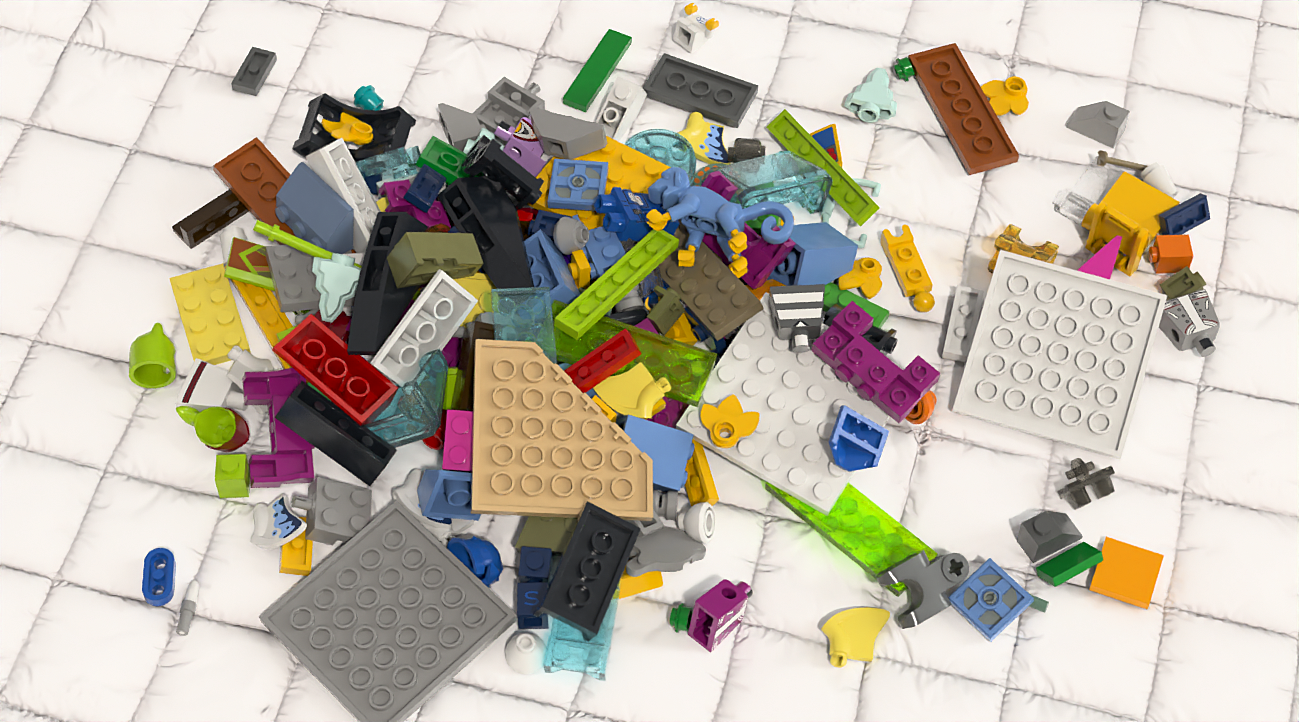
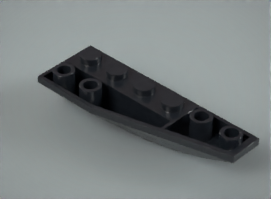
(487, 212)
(377, 298)

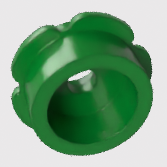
(903, 69)
(681, 617)

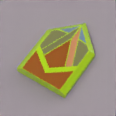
(248, 264)

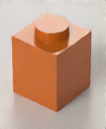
(1171, 253)

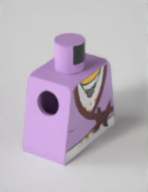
(523, 145)

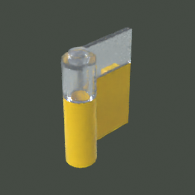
(1118, 190)

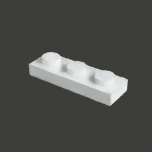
(963, 323)

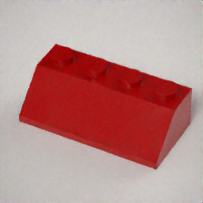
(341, 377)

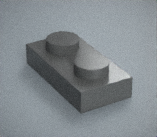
(254, 71)

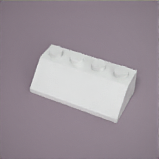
(338, 170)
(424, 328)

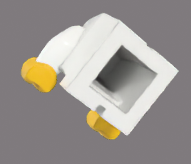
(694, 30)

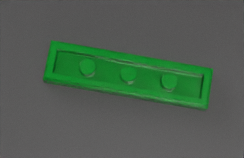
(597, 70)

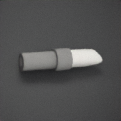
(188, 608)

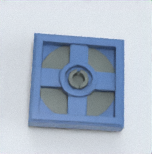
(577, 184)
(990, 599)

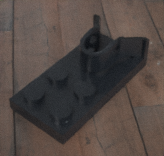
(589, 570)

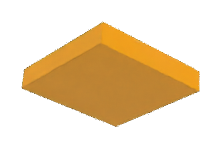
(1126, 573)

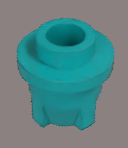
(368, 99)

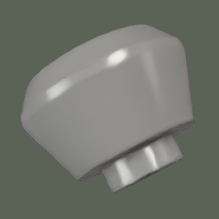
(570, 235)

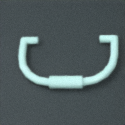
(830, 202)

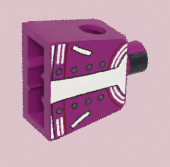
(718, 613)

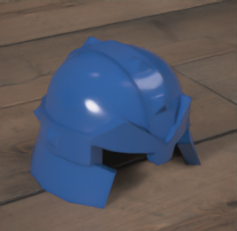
(479, 557)

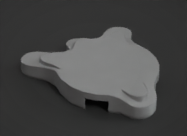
(664, 552)

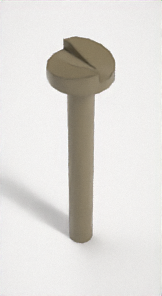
(1103, 159)

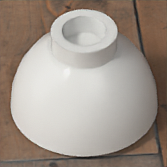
(698, 522)
(525, 653)

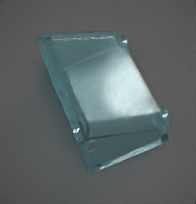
(777, 178)
(416, 406)

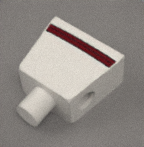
(209, 387)

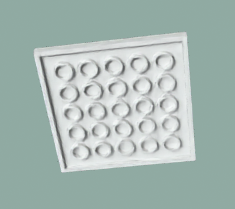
(1060, 354)
(796, 407)

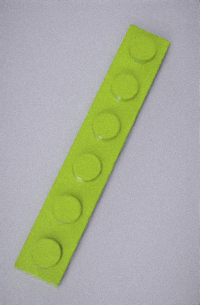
(843, 188)
(616, 283)

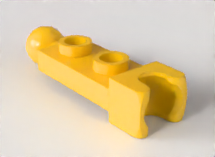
(909, 268)

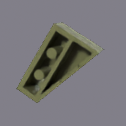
(422, 254)
(546, 533)

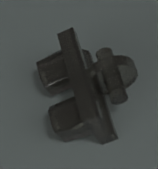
(1076, 490)

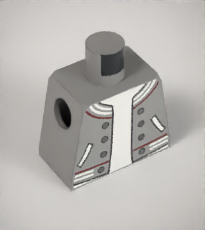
(1191, 322)

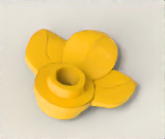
(1007, 95)
(349, 129)
(865, 275)
(729, 419)

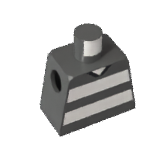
(797, 313)

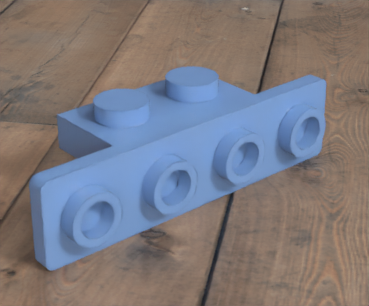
(602, 250)

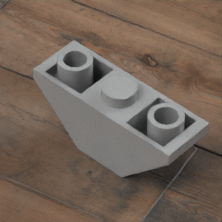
(566, 135)

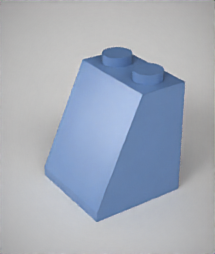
(817, 257)
(665, 446)

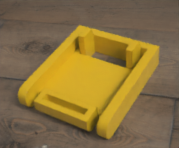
(1106, 226)

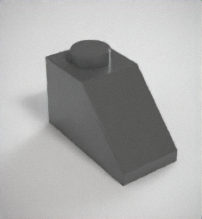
(1047, 534)

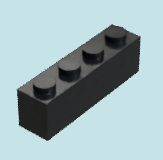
(335, 433)

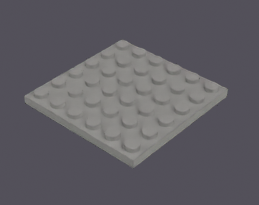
(388, 619)

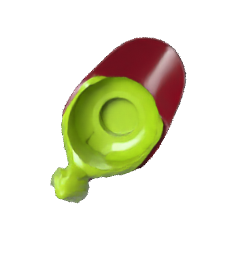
(217, 427)

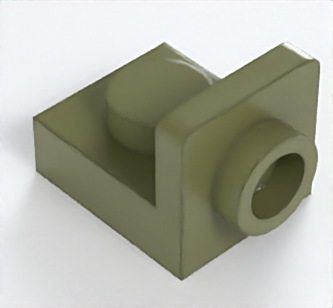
(1182, 283)
(666, 311)

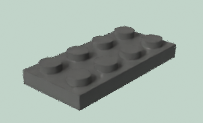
(700, 90)

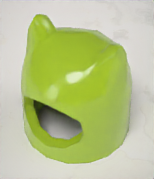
(150, 357)

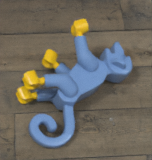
(710, 213)

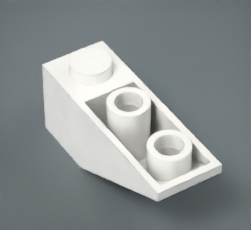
(621, 108)

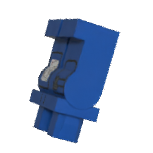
(628, 212)

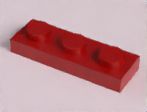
(603, 361)

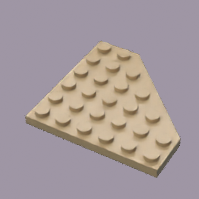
(546, 443)

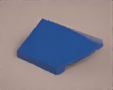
(856, 441)

